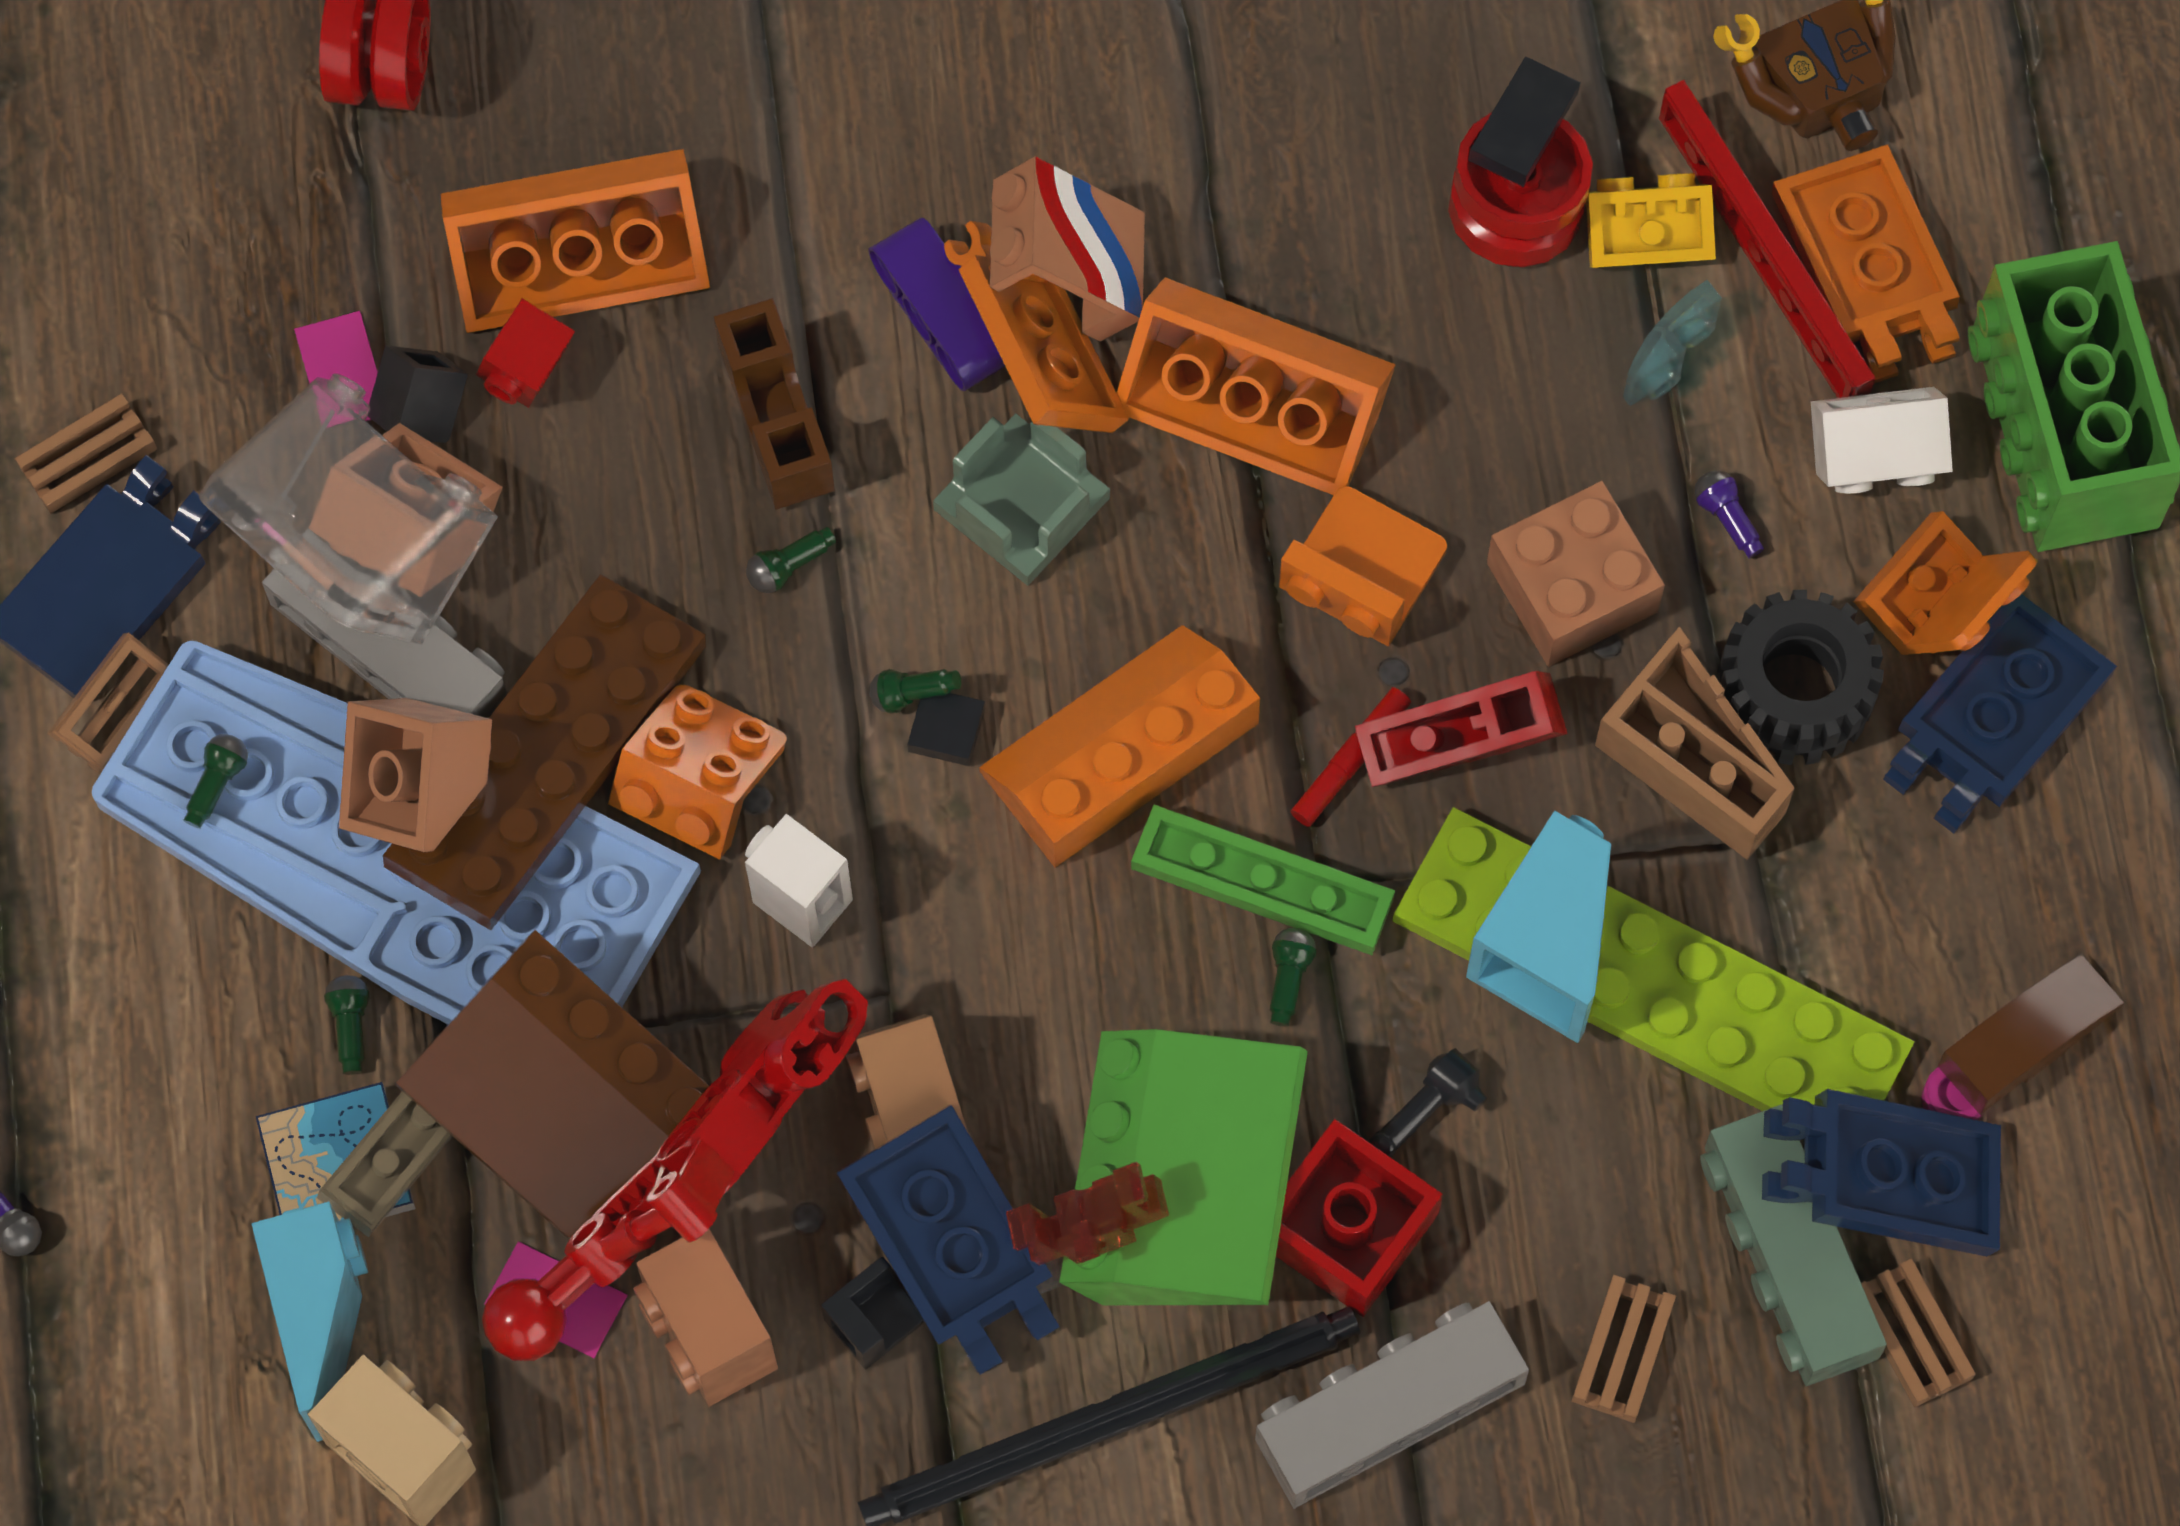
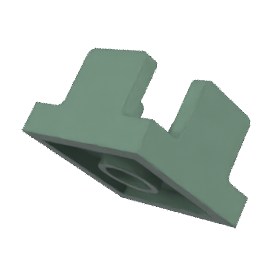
(1021, 494)

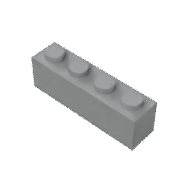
(432, 672)
(1390, 1403)

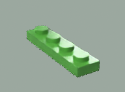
(1262, 879)

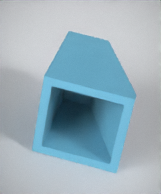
(1547, 927)

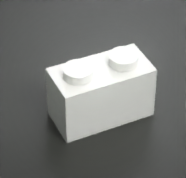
(1881, 438)
(797, 879)

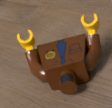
(1818, 68)

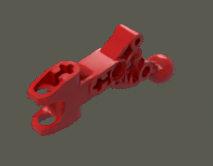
(692, 1168)

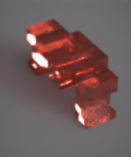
(1090, 1219)

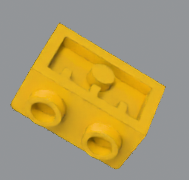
(1650, 223)

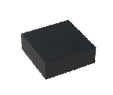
(947, 728)

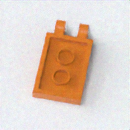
(1871, 256)
(1040, 343)

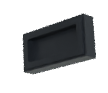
(1524, 121)

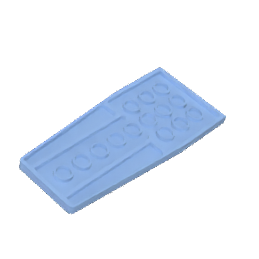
(279, 845)

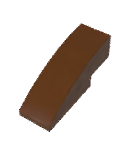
(2029, 1033)

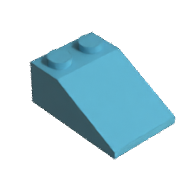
(314, 1295)

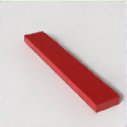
(1764, 244)

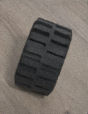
(1812, 631)

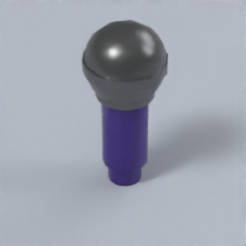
(18, 1230)

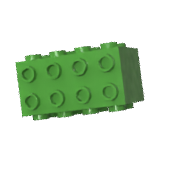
(2076, 397)

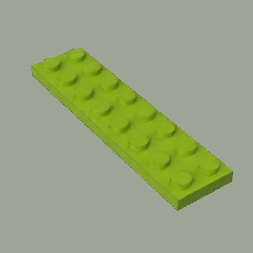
(1670, 985)

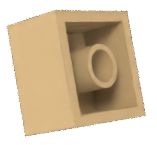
(392, 1440)

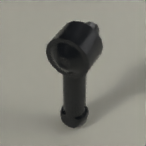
(1449, 1081)

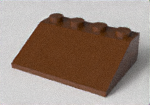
(552, 1085)

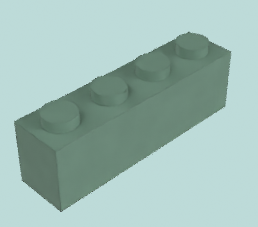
(1797, 1261)

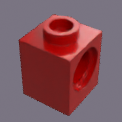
(524, 354)

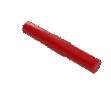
(1343, 764)

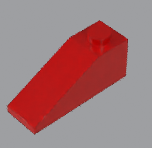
(1462, 728)

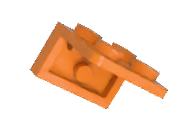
(1362, 565)
(1942, 589)
(694, 768)

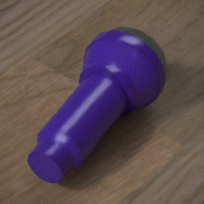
(1718, 494)

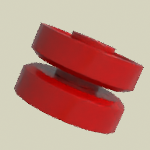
(374, 47)
(1517, 222)

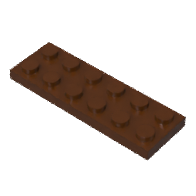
(554, 747)

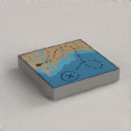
(314, 1139)

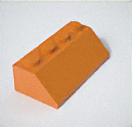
(575, 239)
(1252, 386)
(1123, 743)

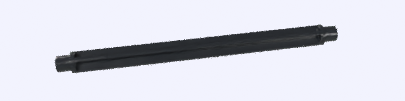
(1108, 1418)

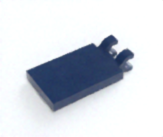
(105, 578)
(1999, 709)
(1891, 1170)
(948, 1234)

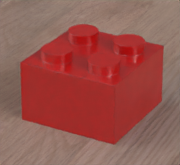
(1353, 1217)

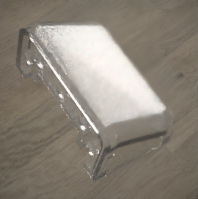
(350, 514)

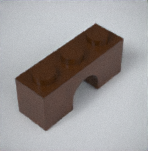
(773, 404)

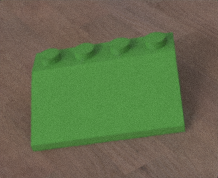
(1220, 1136)

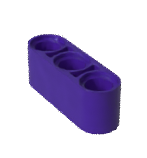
(937, 302)

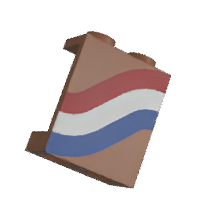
(1071, 237)

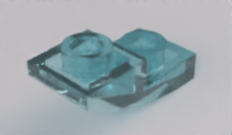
(1662, 354)

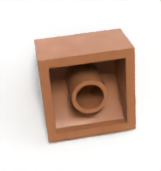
(411, 770)

